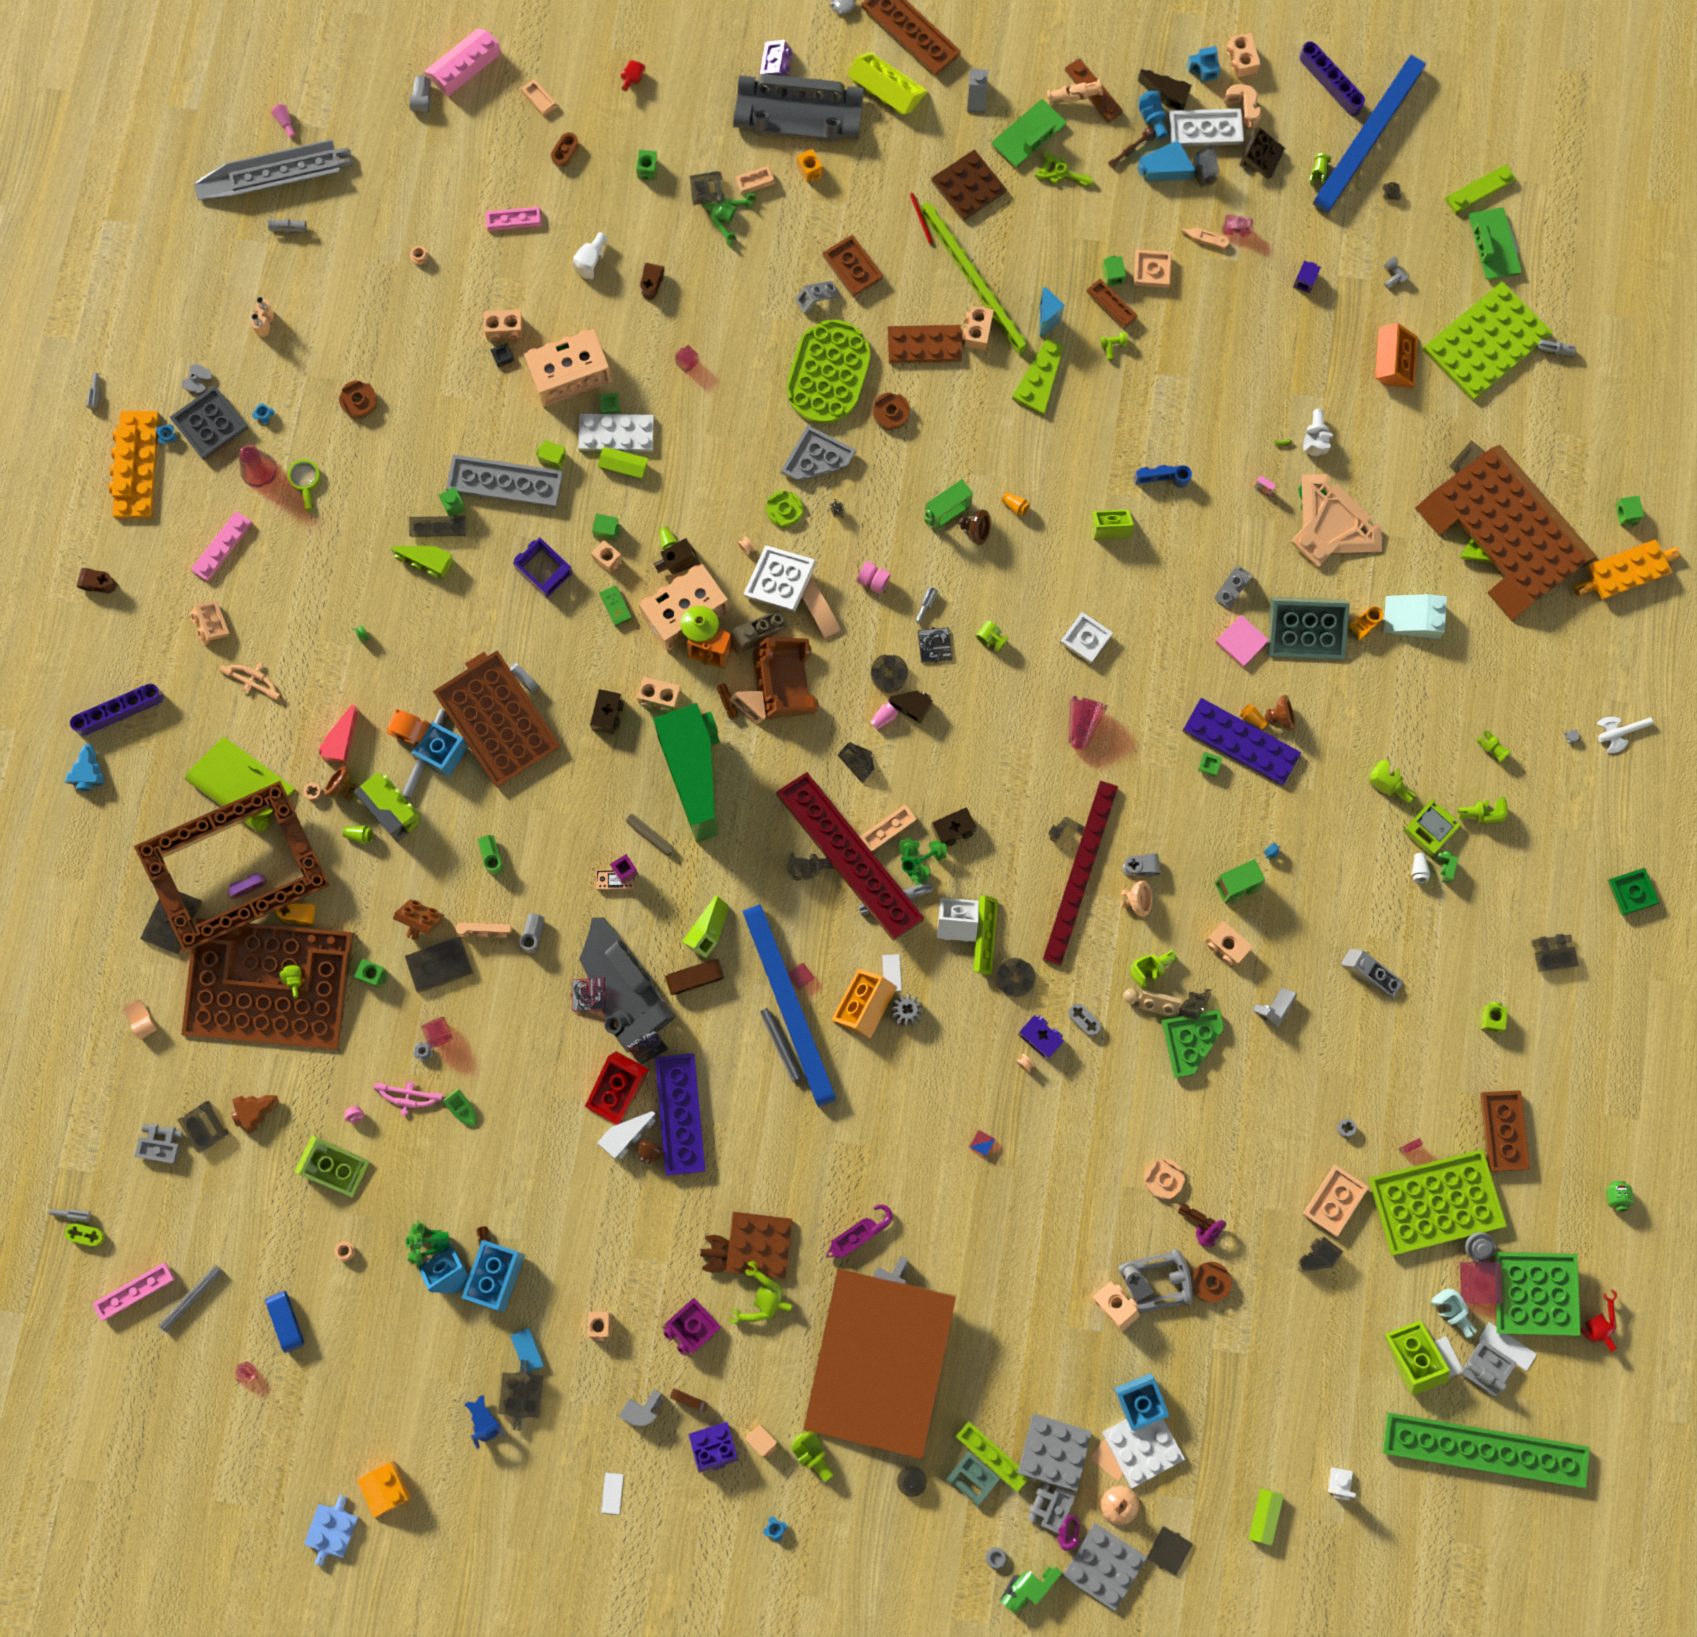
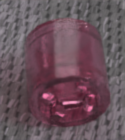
(437, 1032)

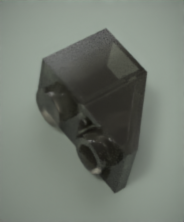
(1322, 1256)

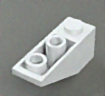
(621, 1136)

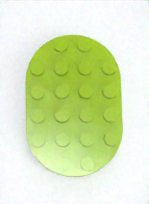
(828, 371)

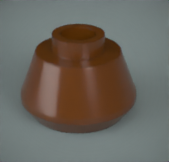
(648, 1151)

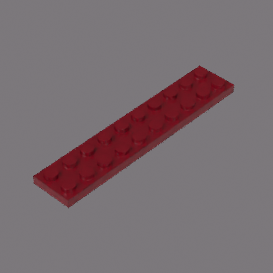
(850, 856)

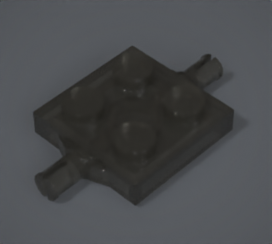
(520, 1395)

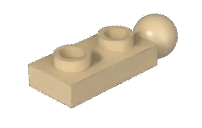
(1153, 1002)

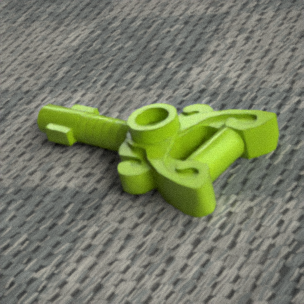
(1060, 171)

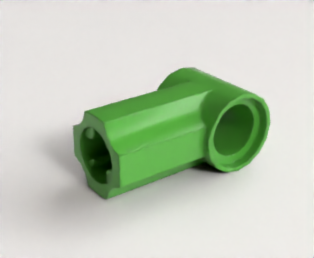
(490, 853)

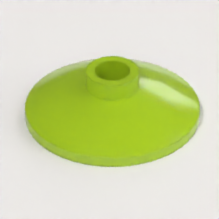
(699, 631)

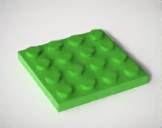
(1538, 1294)

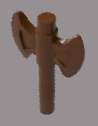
(715, 1254)

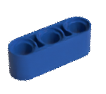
(284, 1321)

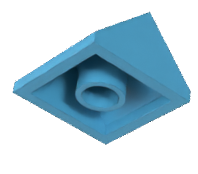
(1050, 311)

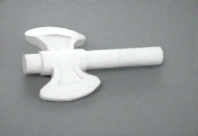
(1614, 734)

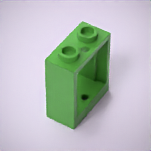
(948, 505)

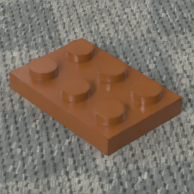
(852, 265)

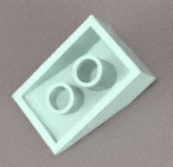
(1415, 615)

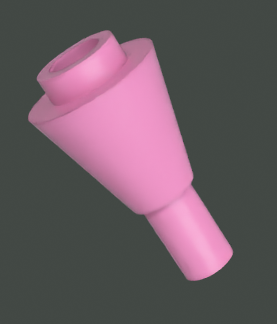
(281, 114)

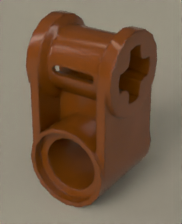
(651, 280)
(95, 581)

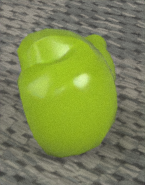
(292, 977)

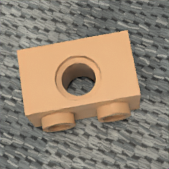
(1239, 949)
(1122, 1316)

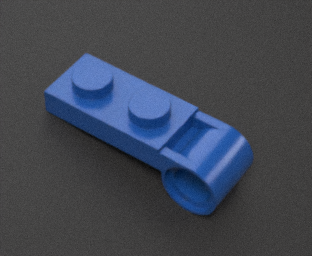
(1162, 473)

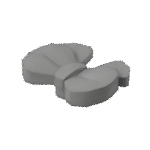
(193, 383)

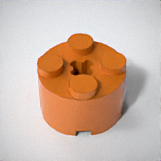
(407, 726)

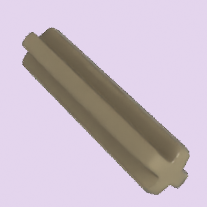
(650, 834)

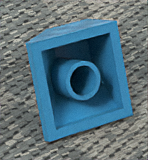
(445, 1272)

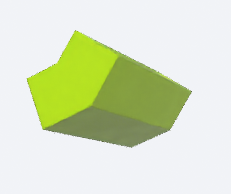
(623, 462)
(1266, 1516)

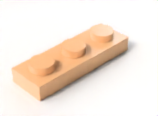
(888, 828)

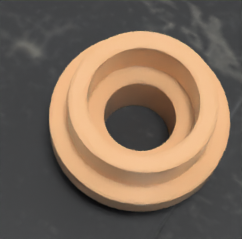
(416, 251)
(338, 1251)

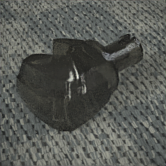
(805, 868)

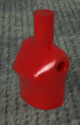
(632, 74)

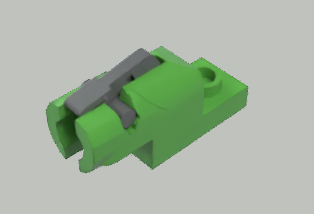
(1028, 1587)

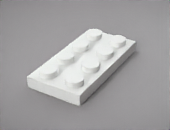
(1206, 127)
(616, 432)

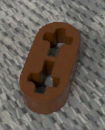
(688, 1400)

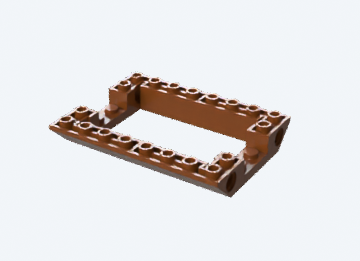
(269, 798)

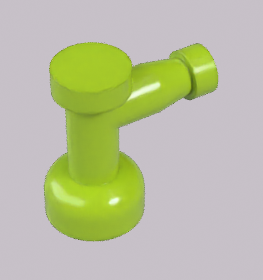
(1108, 343)

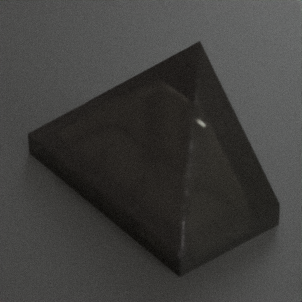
(857, 760)

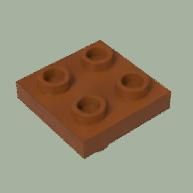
(418, 918)

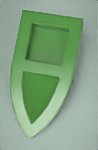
(461, 1107)

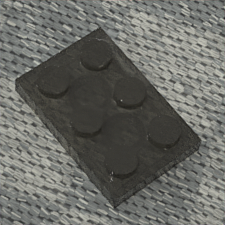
(159, 930)
(438, 964)

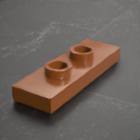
(1112, 303)

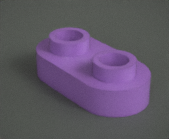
(242, 888)

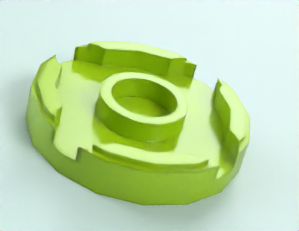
(784, 509)

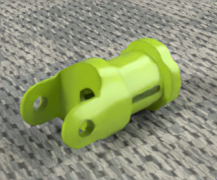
(1320, 169)
(1493, 746)

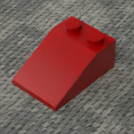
(616, 1087)

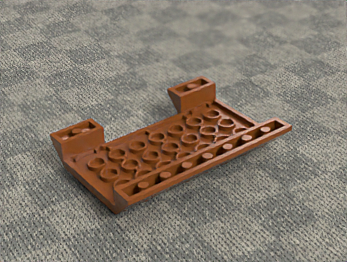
(1511, 526)

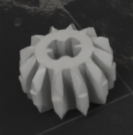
(909, 1016)

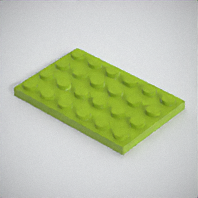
(1487, 341)
(1436, 1202)

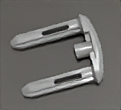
(1181, 1276)

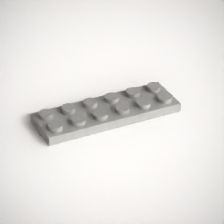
(505, 481)

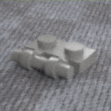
(158, 1150)
(1057, 1509)

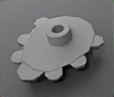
(842, 6)

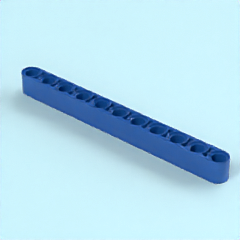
(1369, 133)
(789, 1005)

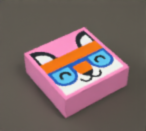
(1264, 486)

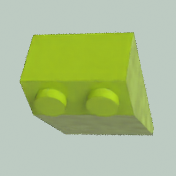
(331, 1166)
(1417, 1358)

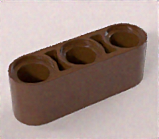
(694, 977)

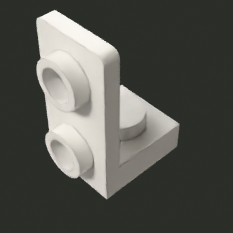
(1340, 1483)

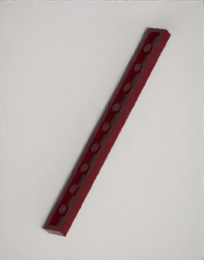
(1080, 873)

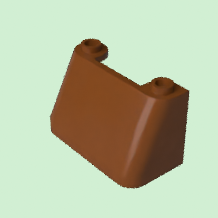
(782, 677)

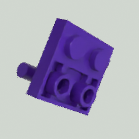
(713, 1447)

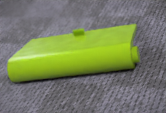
(227, 776)

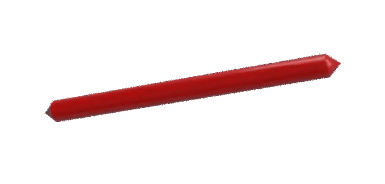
(920, 216)

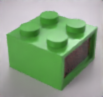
(1239, 881)

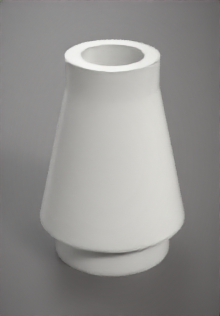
(1420, 869)

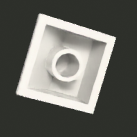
(957, 919)

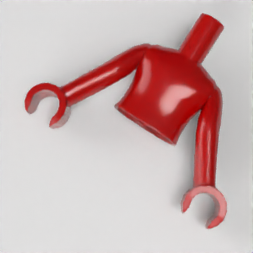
(1600, 1328)

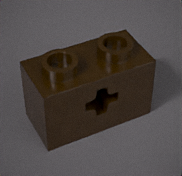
(604, 701)
(959, 819)

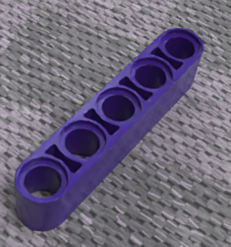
(1329, 71)
(107, 708)

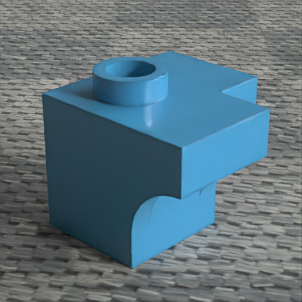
(1205, 64)

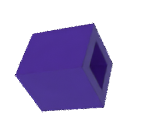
(1307, 276)

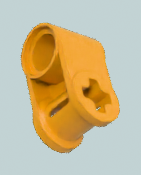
(1364, 624)
(299, 914)

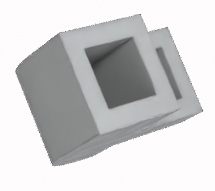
(900, 1269)
(641, 1415)

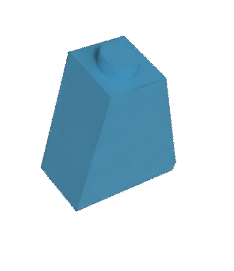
(1166, 164)

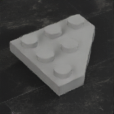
(816, 455)

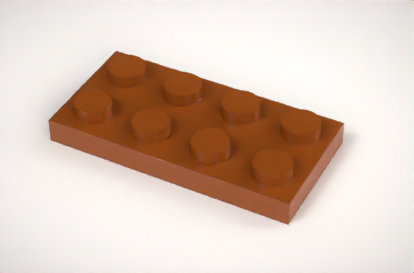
(924, 343)
(1505, 1131)

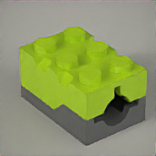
(388, 806)

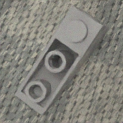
(1371, 972)

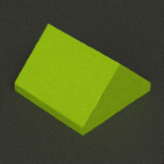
(1112, 524)

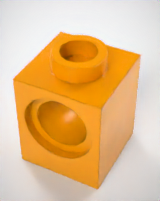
(809, 159)

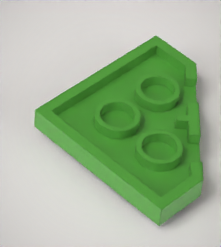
(1190, 1040)

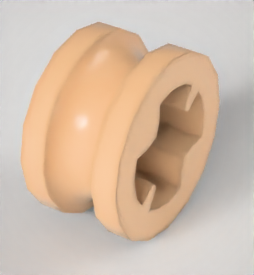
(746, 546)
(318, 793)
(1025, 1063)

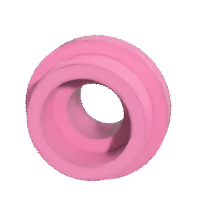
(353, 1114)

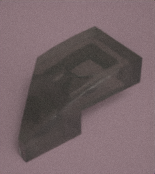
(1195, 1004)

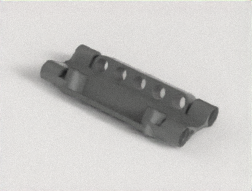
(797, 111)

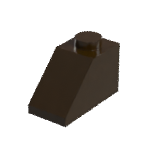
(912, 704)

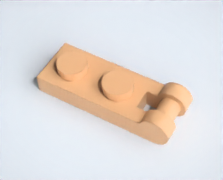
(483, 930)

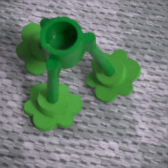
(913, 865)

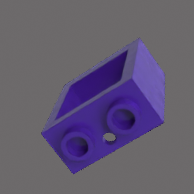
(555, 580)

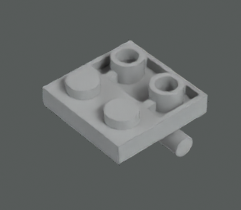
(1488, 1368)

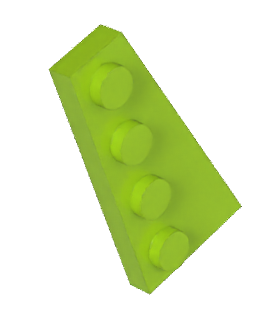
(1038, 380)

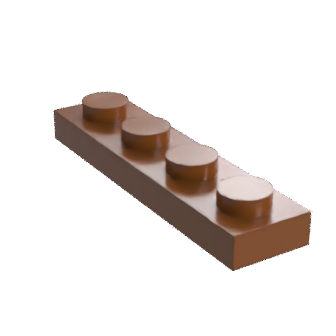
(1104, 104)

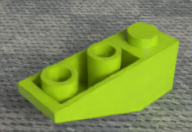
(428, 558)
(707, 929)

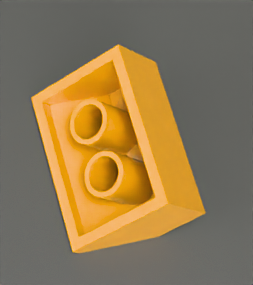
(864, 1003)

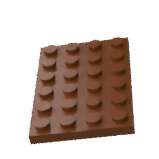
(496, 718)

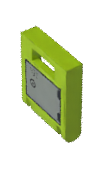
(1435, 823)

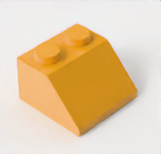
(384, 1489)

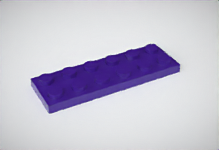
(1241, 741)
(680, 1114)

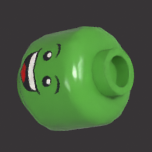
(1620, 1196)

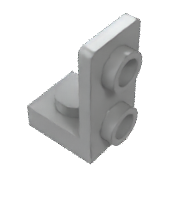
(815, 292)
(1233, 586)
(1276, 1012)

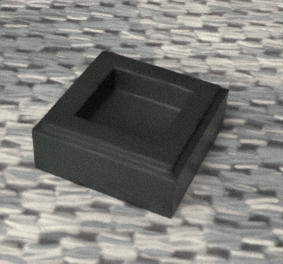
(502, 355)

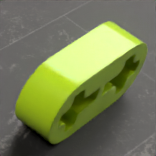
(83, 1239)

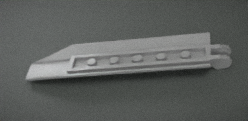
(273, 170)

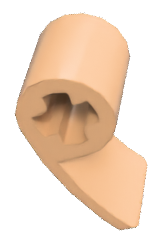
(140, 1019)

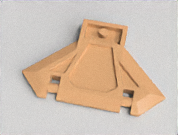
(1333, 522)

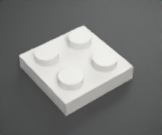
(1086, 637)

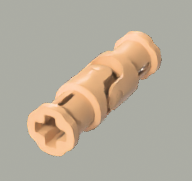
(1078, 92)

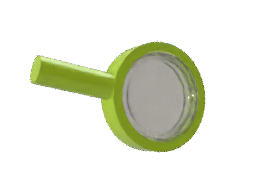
(304, 477)

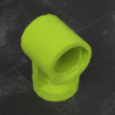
(990, 634)

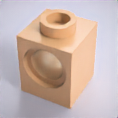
(603, 550)
(593, 1317)
(762, 1441)

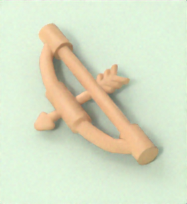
(255, 674)

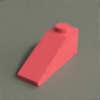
(339, 739)

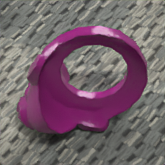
(1210, 1235)
(1064, 1539)

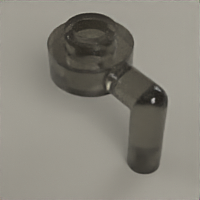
(1057, 831)

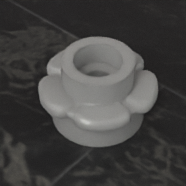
(422, 1056)

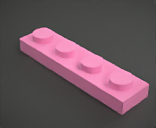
(221, 546)
(133, 1291)

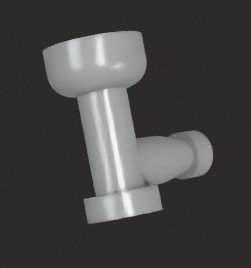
(1400, 275)

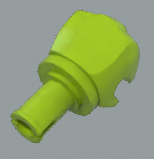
(1389, 784)
(1482, 814)
(1150, 967)
(810, 1454)

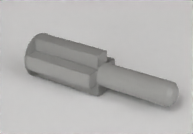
(93, 393)
(926, 603)
(74, 1215)

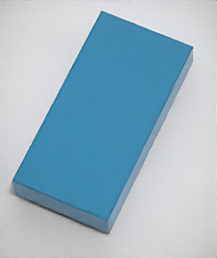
(527, 1349)

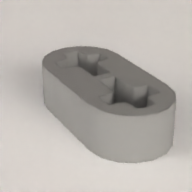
(522, 676)
(1087, 1016)

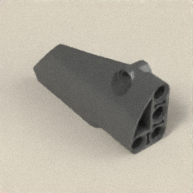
(629, 988)

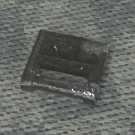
(701, 191)
(197, 1130)

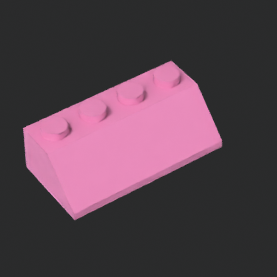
(464, 61)

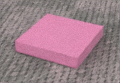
(1242, 641)

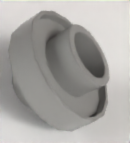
(1480, 1247)

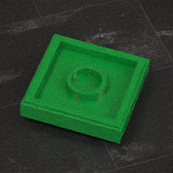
(1633, 891)

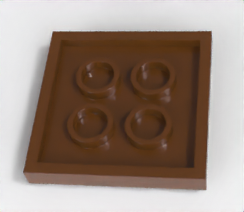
(968, 185)

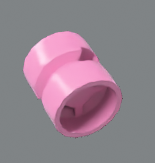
(875, 578)

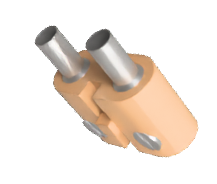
(262, 318)

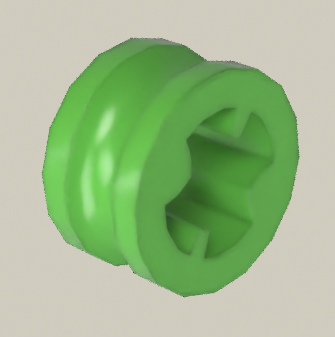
(362, 634)

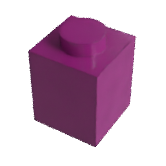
(624, 869)

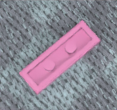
(513, 218)

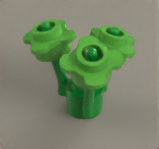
(415, 1239)

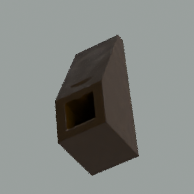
(1172, 92)

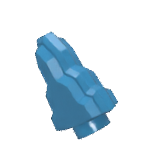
(85, 772)

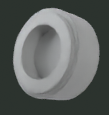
(995, 1557)

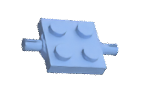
(331, 1530)

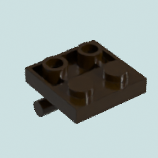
(1262, 153)

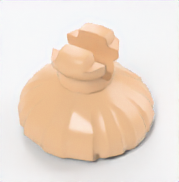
(1139, 898)
(1111, 1505)

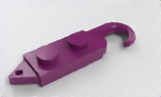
(859, 1234)

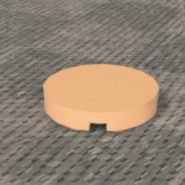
(1164, 1179)

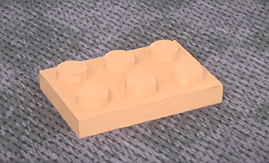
(1335, 1200)

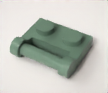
(977, 1473)

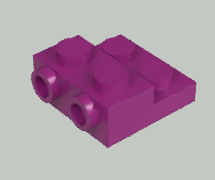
(690, 1328)

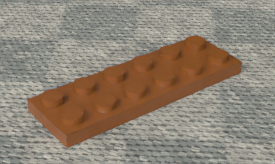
(913, 32)

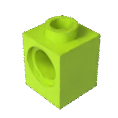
(1488, 1023)

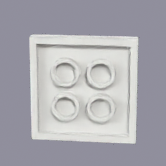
(780, 578)
(1142, 1451)

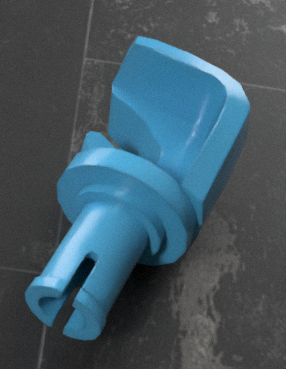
(1152, 112)

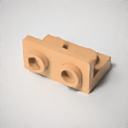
(209, 622)

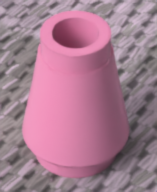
(884, 715)

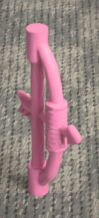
(382, 1088)

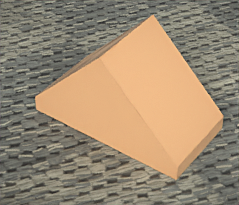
(751, 704)

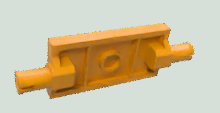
(1628, 570)

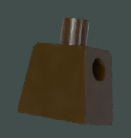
(677, 558)

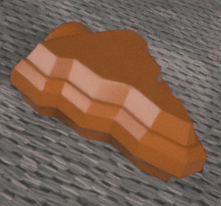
(252, 1111)

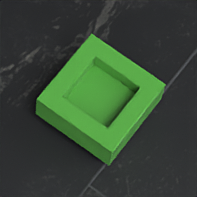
(609, 403)
(1210, 764)

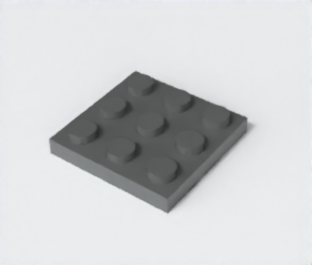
(209, 422)

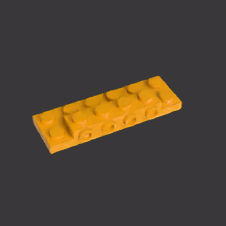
(134, 464)

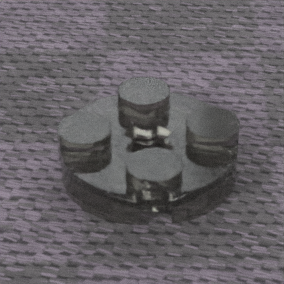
(889, 683)
(1006, 971)

